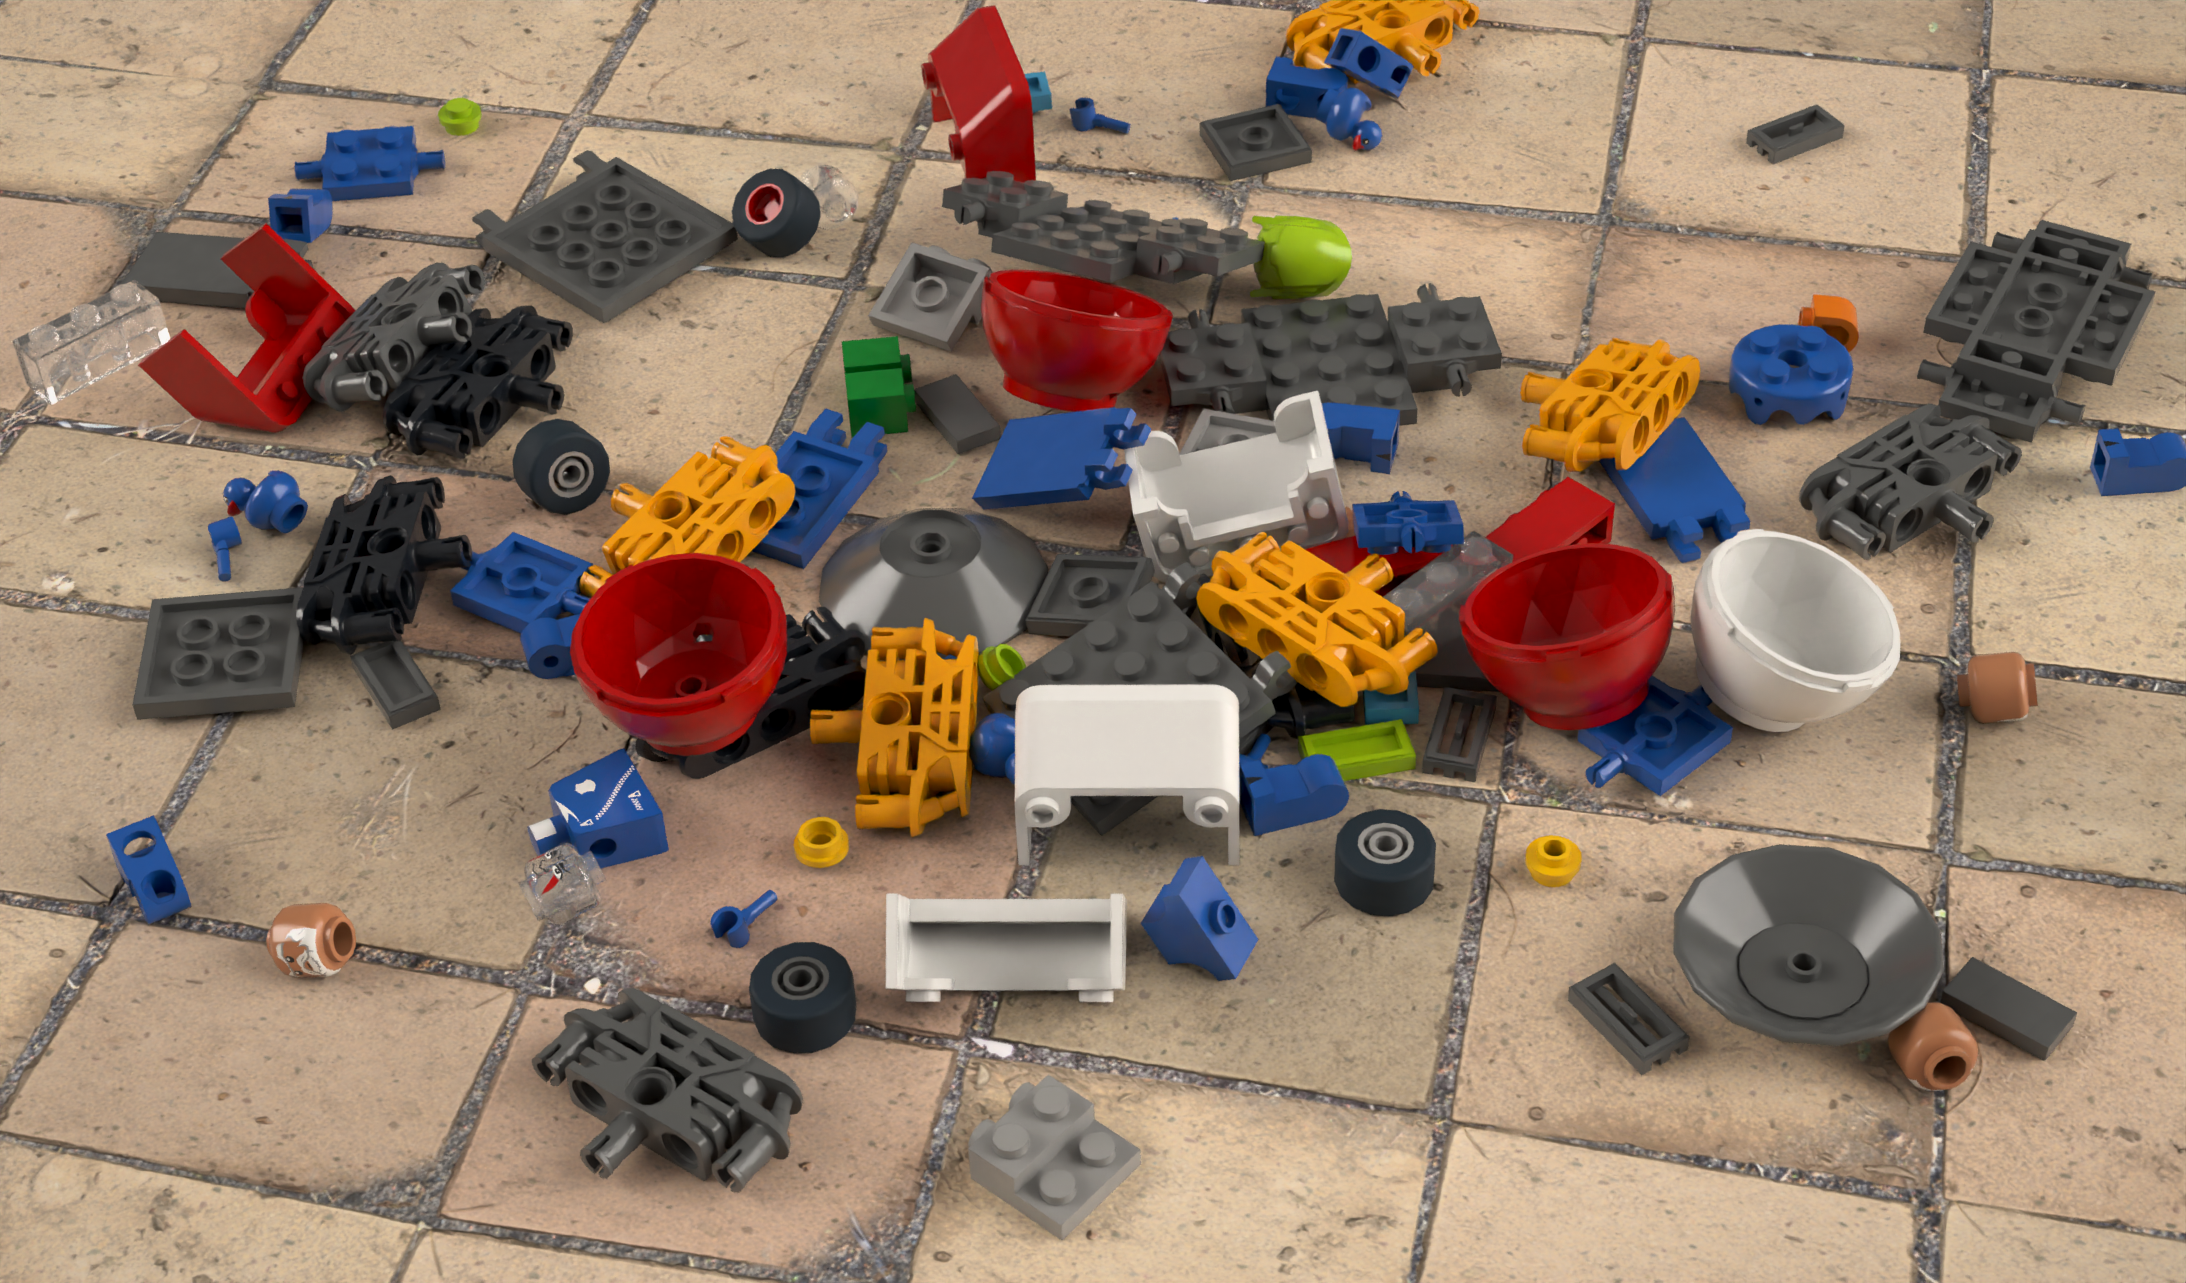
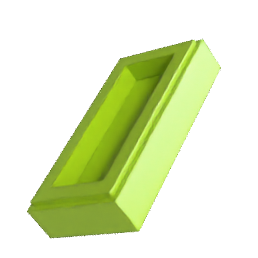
(1363, 749)

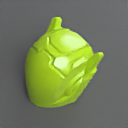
(1300, 257)

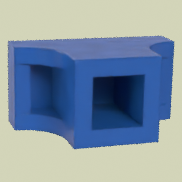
(1199, 922)

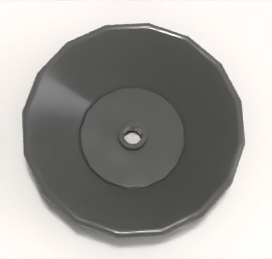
(937, 565)
(1808, 945)

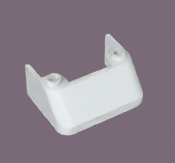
(1126, 745)
(1006, 946)

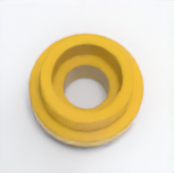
(821, 843)
(1553, 860)

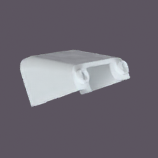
(1231, 492)

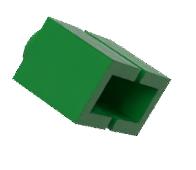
(876, 384)

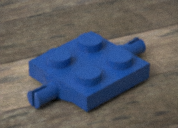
(370, 163)
(1407, 523)
(521, 583)
(1657, 740)

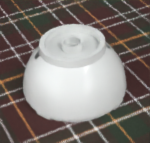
(1789, 631)

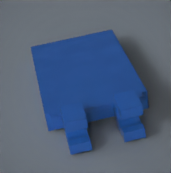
(1059, 458)
(826, 485)
(1680, 491)

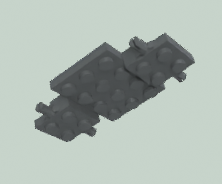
(1093, 240)
(2028, 318)
(1331, 348)

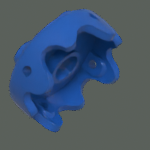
(1768, 383)

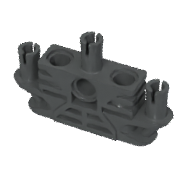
(393, 335)
(1909, 481)
(671, 1089)

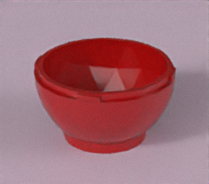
(1070, 337)
(1572, 632)
(643, 660)

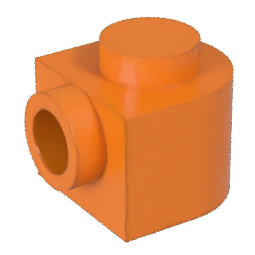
(1835, 316)

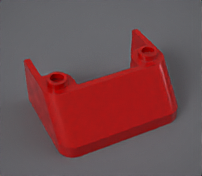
(986, 94)
(292, 313)

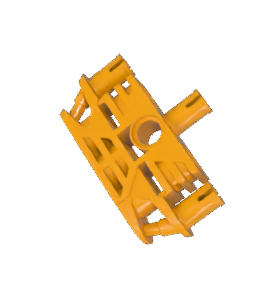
(1403, 26)
(1609, 404)
(704, 508)
(1317, 617)
(909, 727)

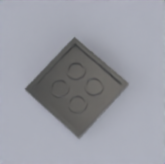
(220, 654)

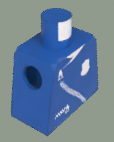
(603, 812)

